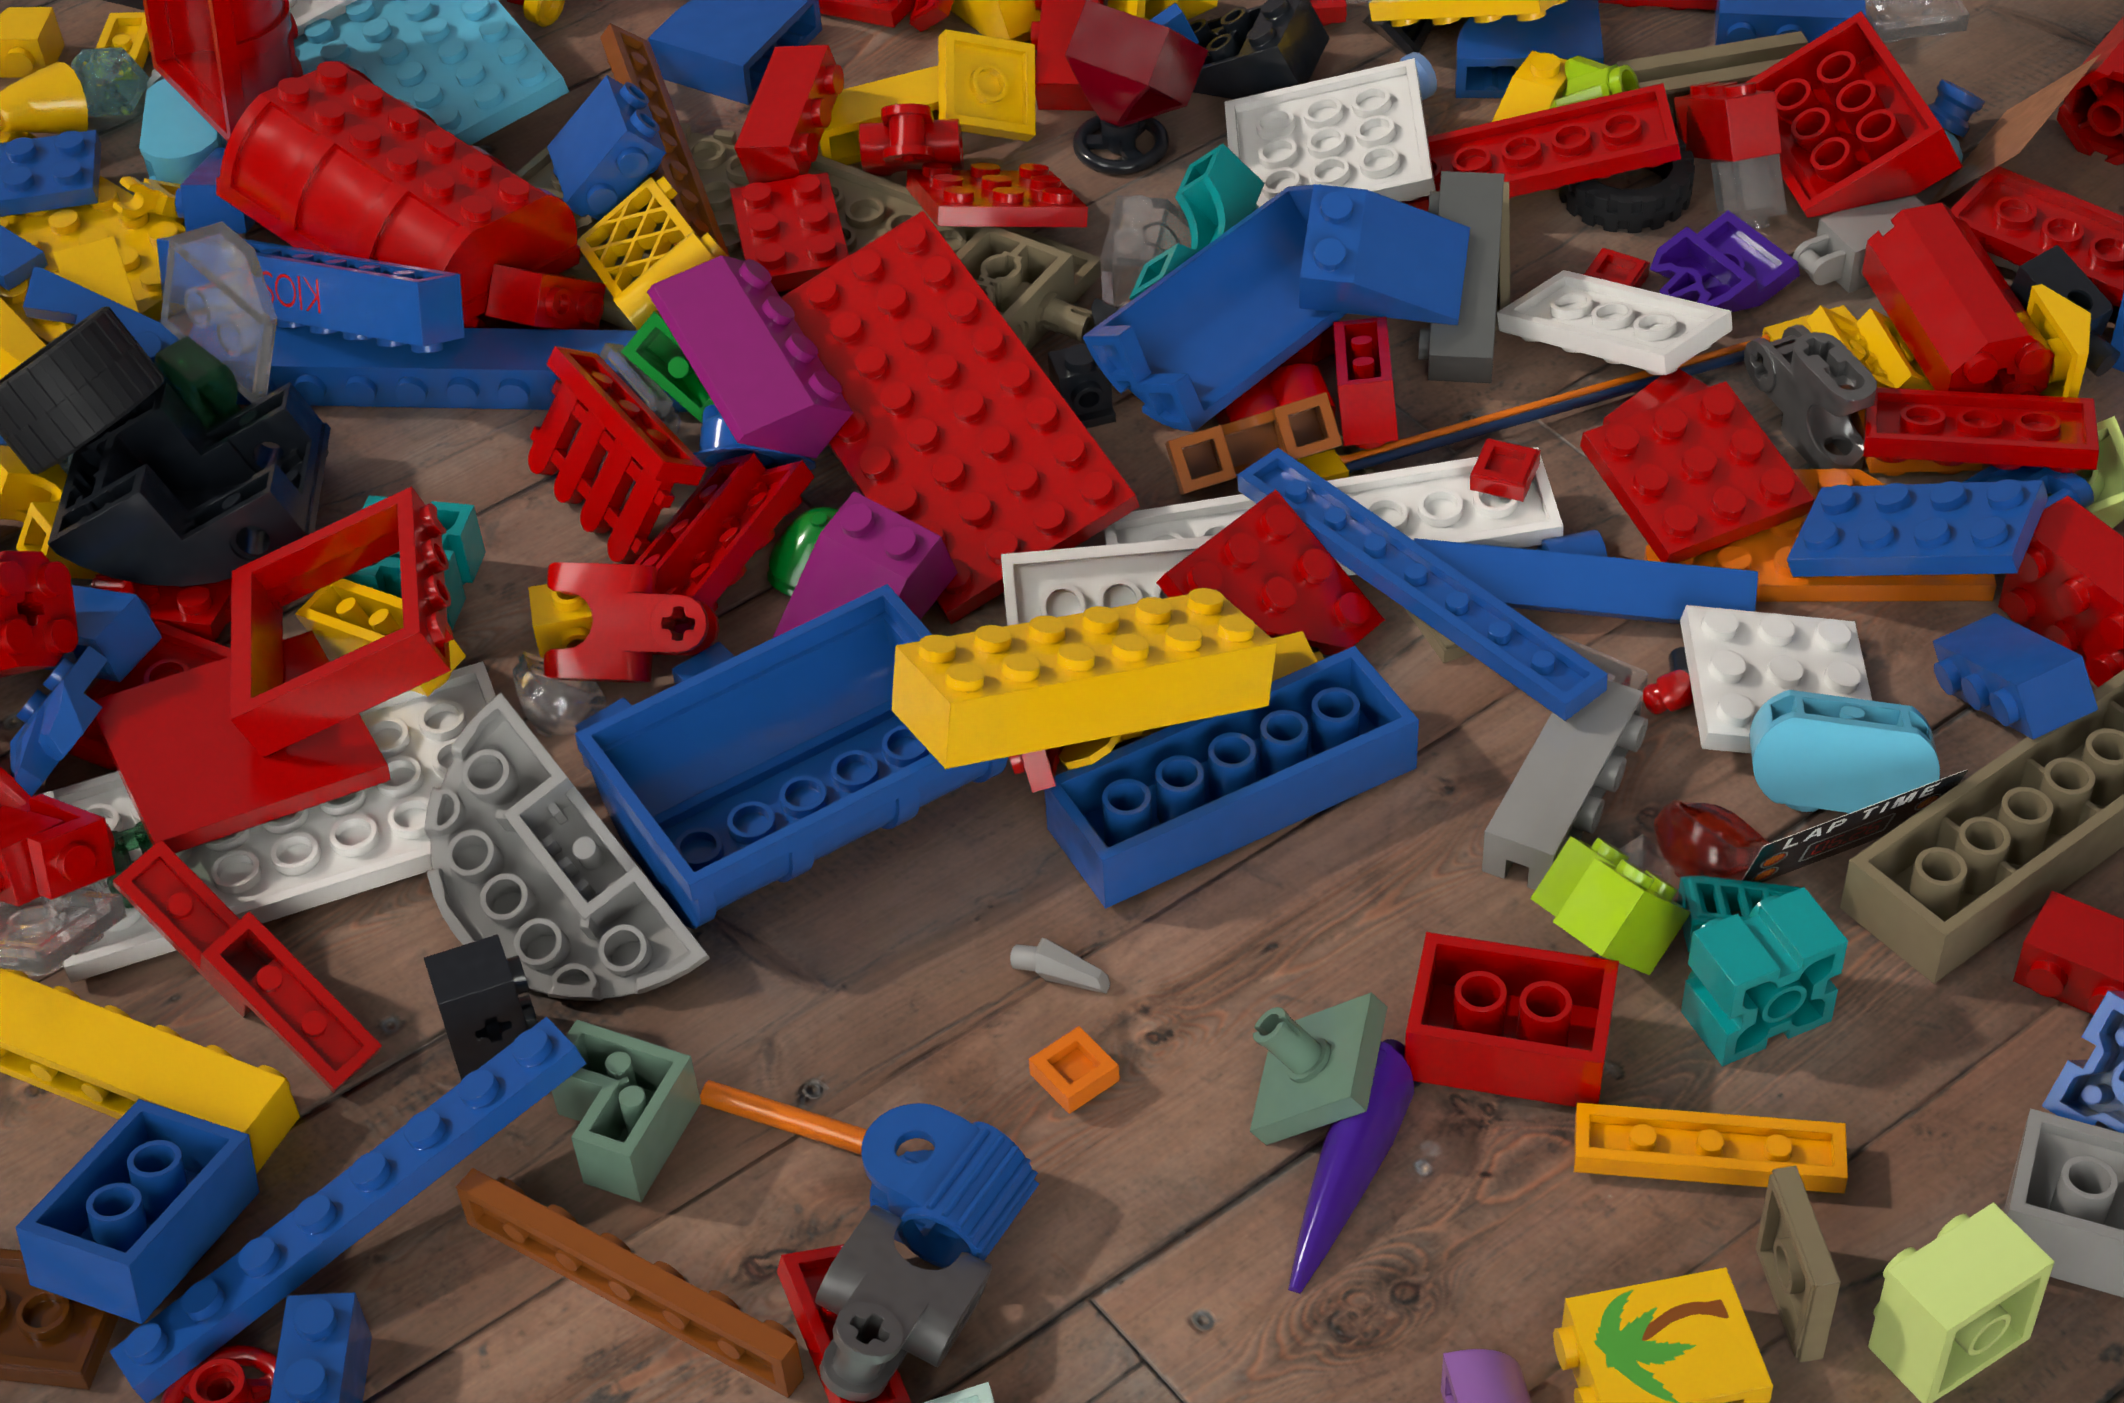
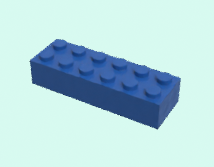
(1231, 777)

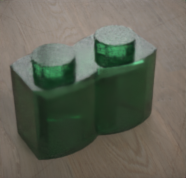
(199, 380)

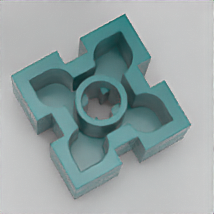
(460, 543)
(1763, 975)

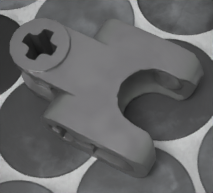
(1817, 390)
(890, 1308)

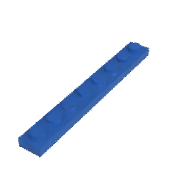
(1430, 587)
(345, 1210)

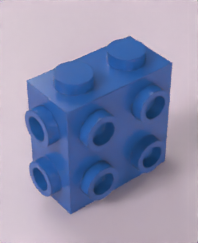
(606, 149)

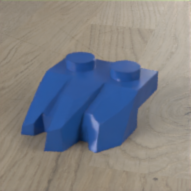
(54, 720)

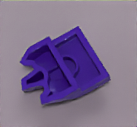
(1724, 265)

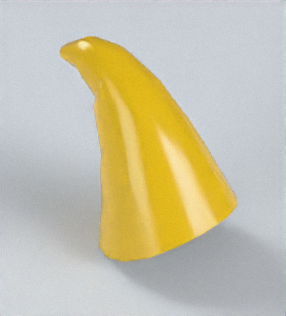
(45, 102)

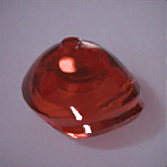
(1705, 840)

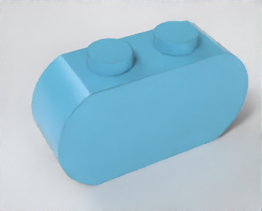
(174, 135)
(1839, 751)

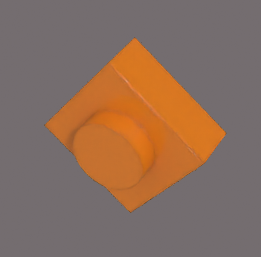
(1074, 1069)

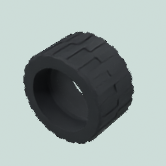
(74, 390)

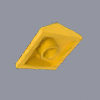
(2068, 335)

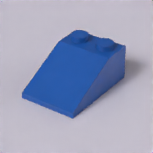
(1381, 258)

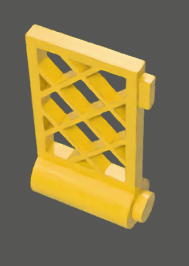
(661, 264)

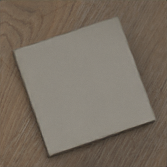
(1797, 1264)

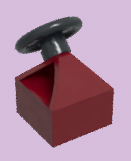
(1129, 76)

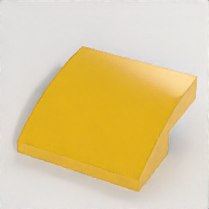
(1875, 345)

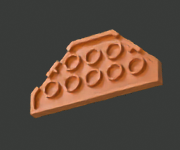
(1770, 548)

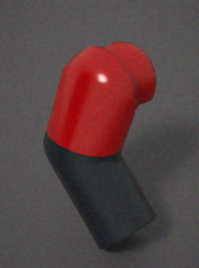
(1672, 689)

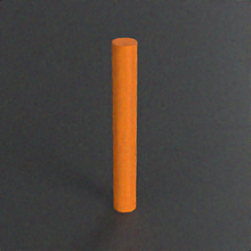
(783, 1116)

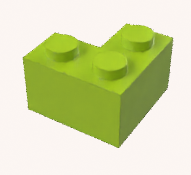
(1611, 904)

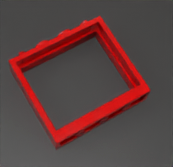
(283, 713)

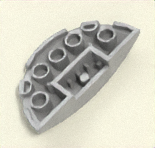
(541, 870)

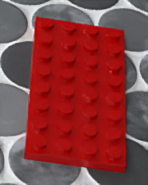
(952, 411)

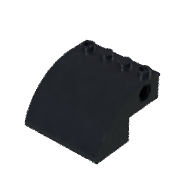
(188, 502)

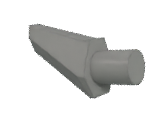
(1059, 966)

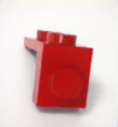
(71, 852)

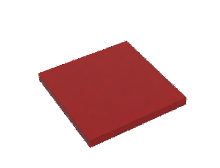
(200, 775)

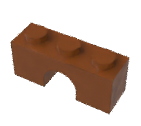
(1230, 448)

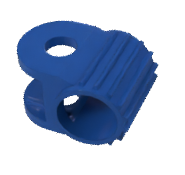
(949, 1196)

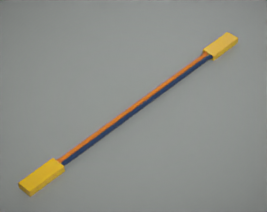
(1334, 466)

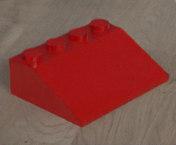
(1853, 123)

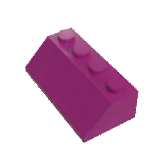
(752, 356)

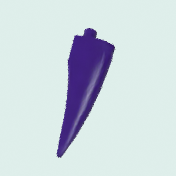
(1350, 1161)

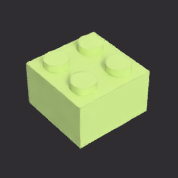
(1959, 1302)

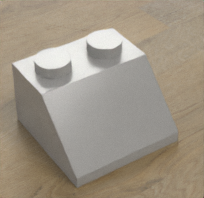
(2072, 1198)

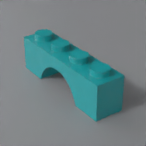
(1214, 198)

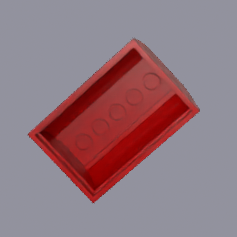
(222, 52)
(378, 180)

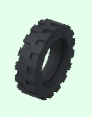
(1634, 207)

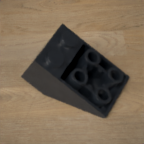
(1259, 48)

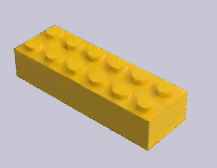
(1081, 677)

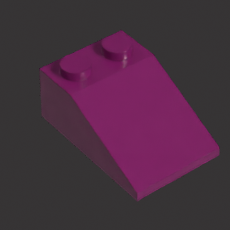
(864, 551)

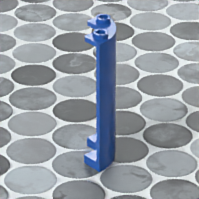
(1215, 319)

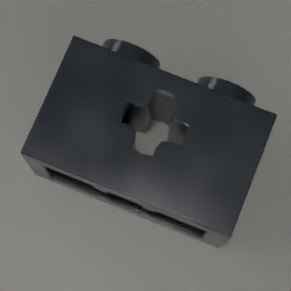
(480, 1000)

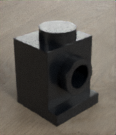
(1082, 385)

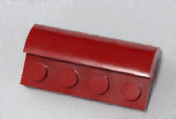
(723, 527)

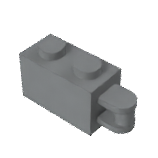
(1842, 240)

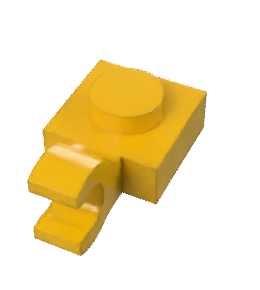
(149, 195)

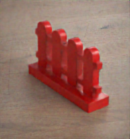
(637, 449)

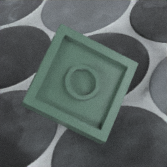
(1316, 1067)

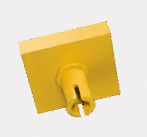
(987, 84)

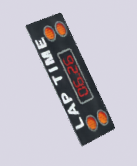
(1845, 831)

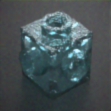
(109, 80)

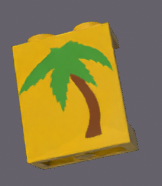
(1663, 1344)

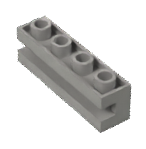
(1564, 783)

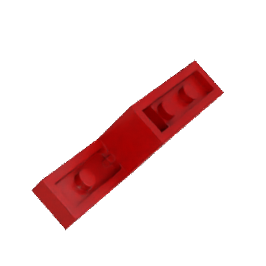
(247, 966)

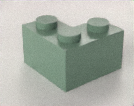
(629, 1108)

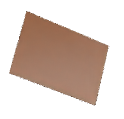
(2013, 131)

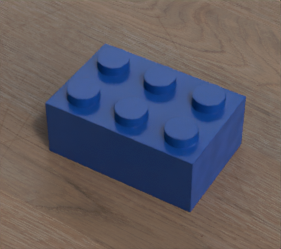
(138, 1210)

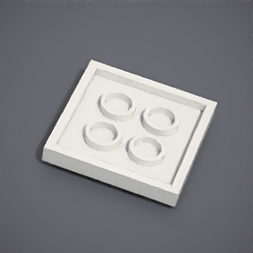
(1750, 656)

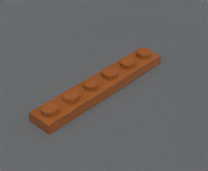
(648, 1290)

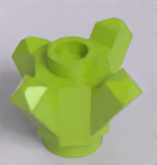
(1594, 80)

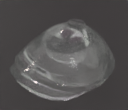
(552, 703)

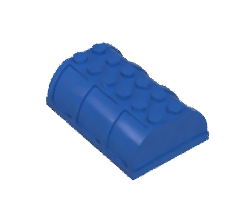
(769, 759)

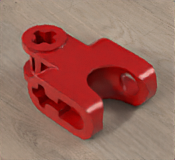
(908, 140)
(627, 623)

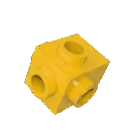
(558, 618)

